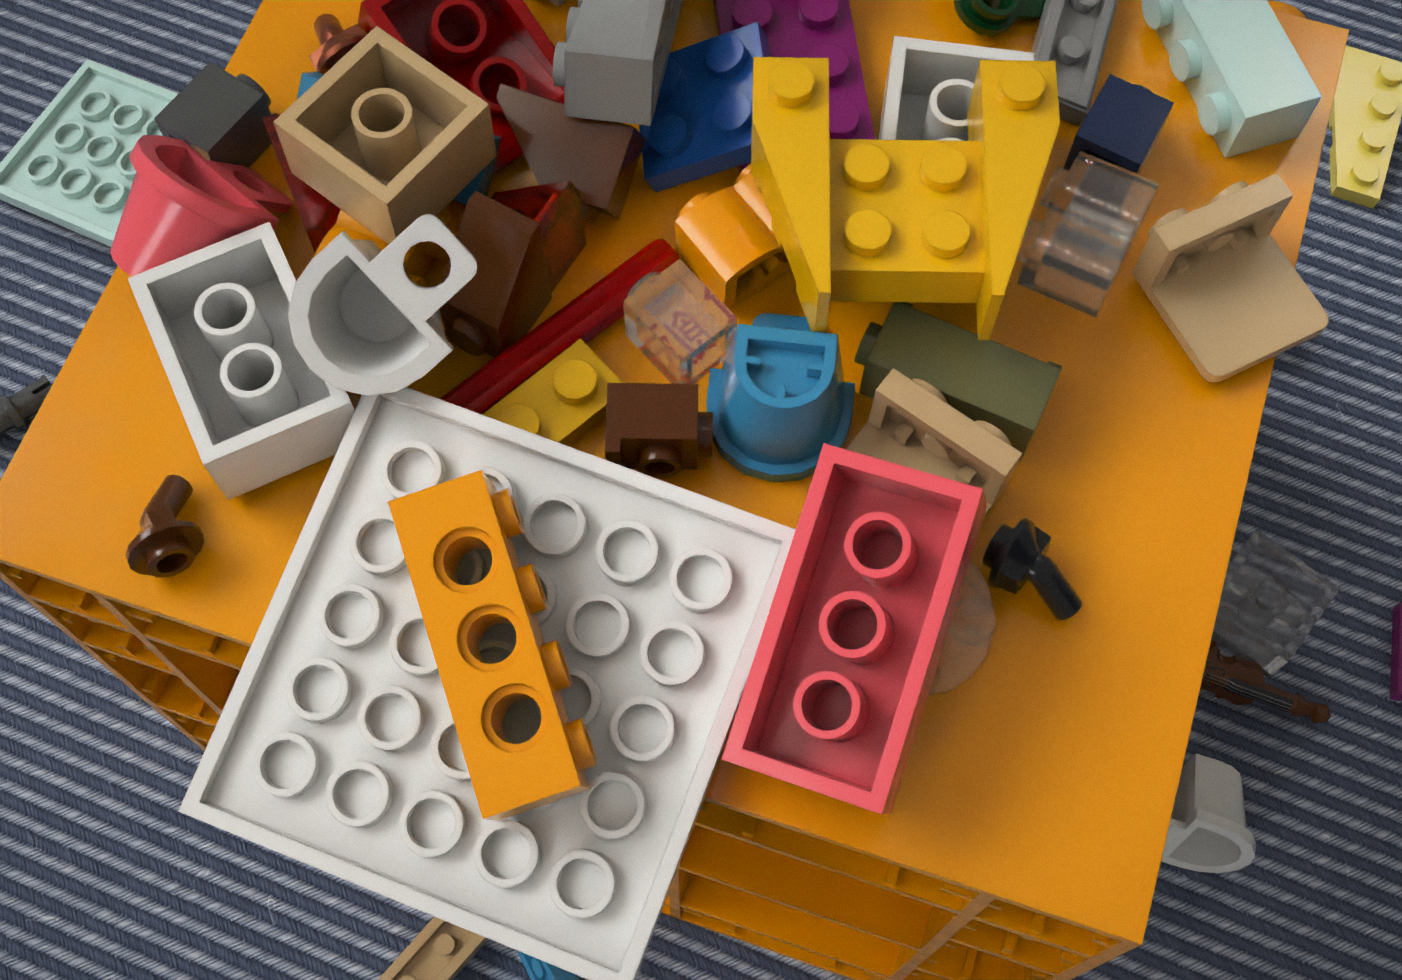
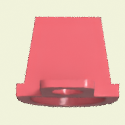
(187, 204)

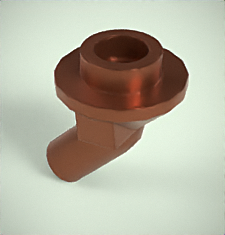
(334, 42)

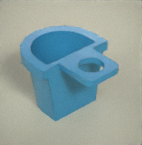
(779, 398)

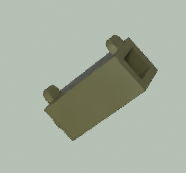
(972, 374)

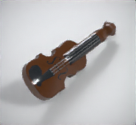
(1244, 682)

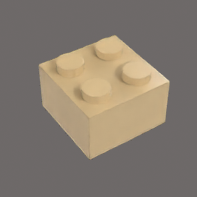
(387, 136)

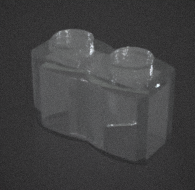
(1085, 233)

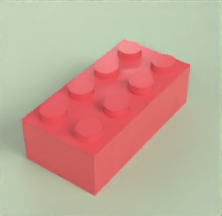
(856, 628)

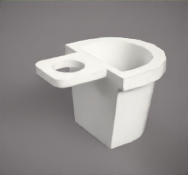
(365, 319)
(1209, 820)

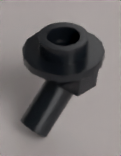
(1020, 556)

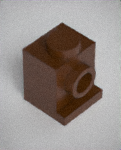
(656, 427)

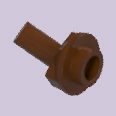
(163, 543)

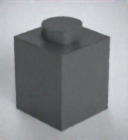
(219, 116)

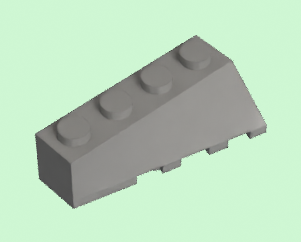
(615, 58)

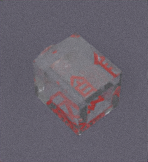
(678, 323)

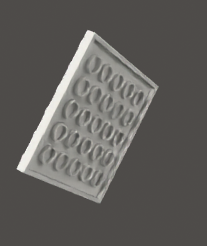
(345, 731)

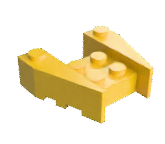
(902, 213)

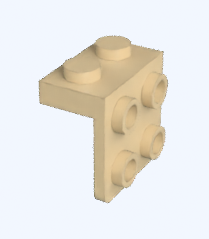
(1228, 282)
(921, 431)

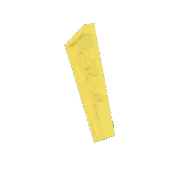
(1364, 125)

